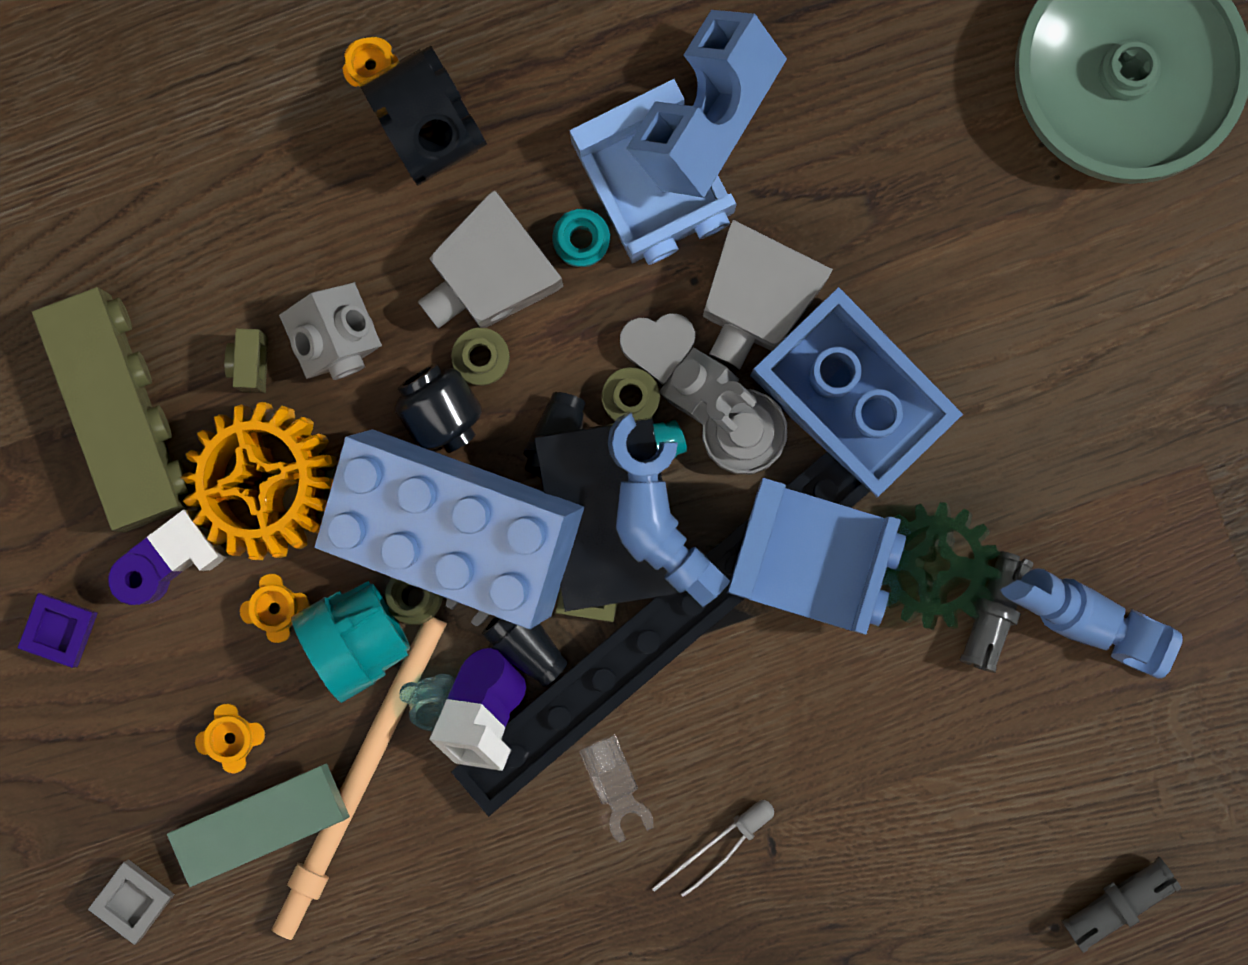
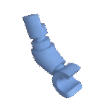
(649, 527)
(1097, 621)

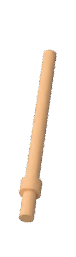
(310, 878)

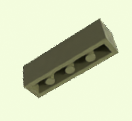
(111, 409)

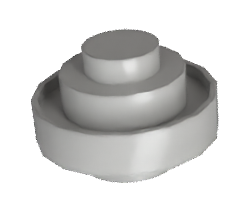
(756, 440)

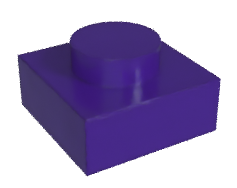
(57, 630)

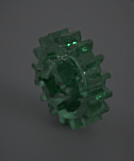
(962, 569)

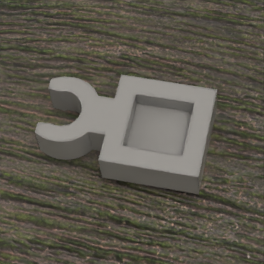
(705, 390)

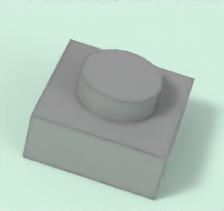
(131, 902)

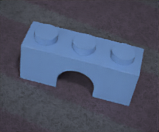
(734, 70)

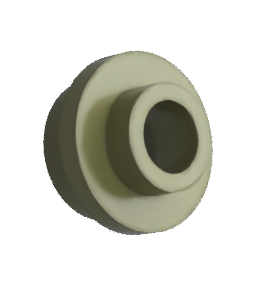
(485, 374)
(630, 377)
(397, 600)

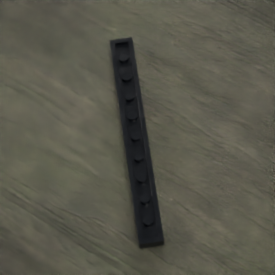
(627, 660)

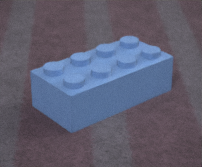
(449, 527)

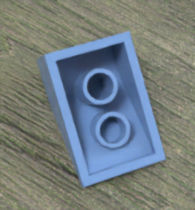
(855, 393)

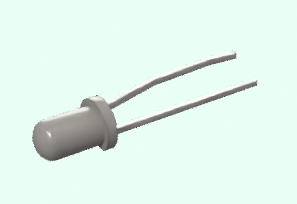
(747, 823)

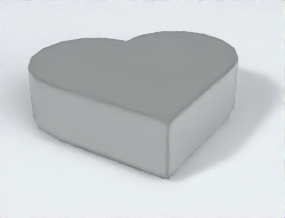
(658, 345)

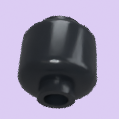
(438, 408)

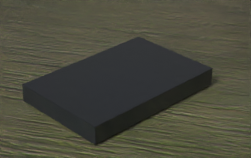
(581, 470)

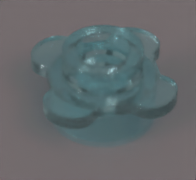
(427, 699)

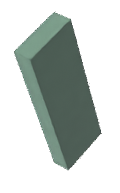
(258, 825)

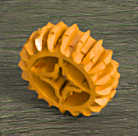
(244, 438)

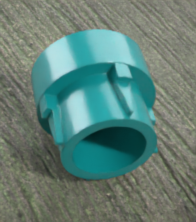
(351, 639)

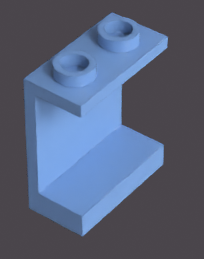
(816, 558)

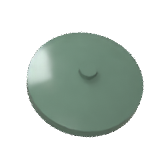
(1132, 83)

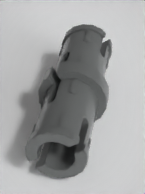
(995, 616)
(1121, 904)

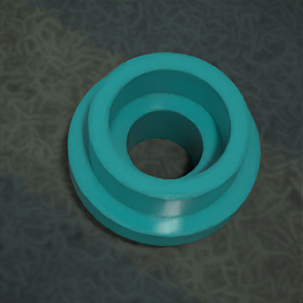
(574, 221)

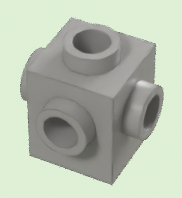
(331, 332)

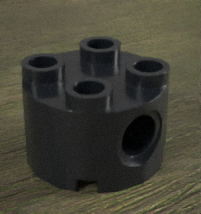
(423, 114)

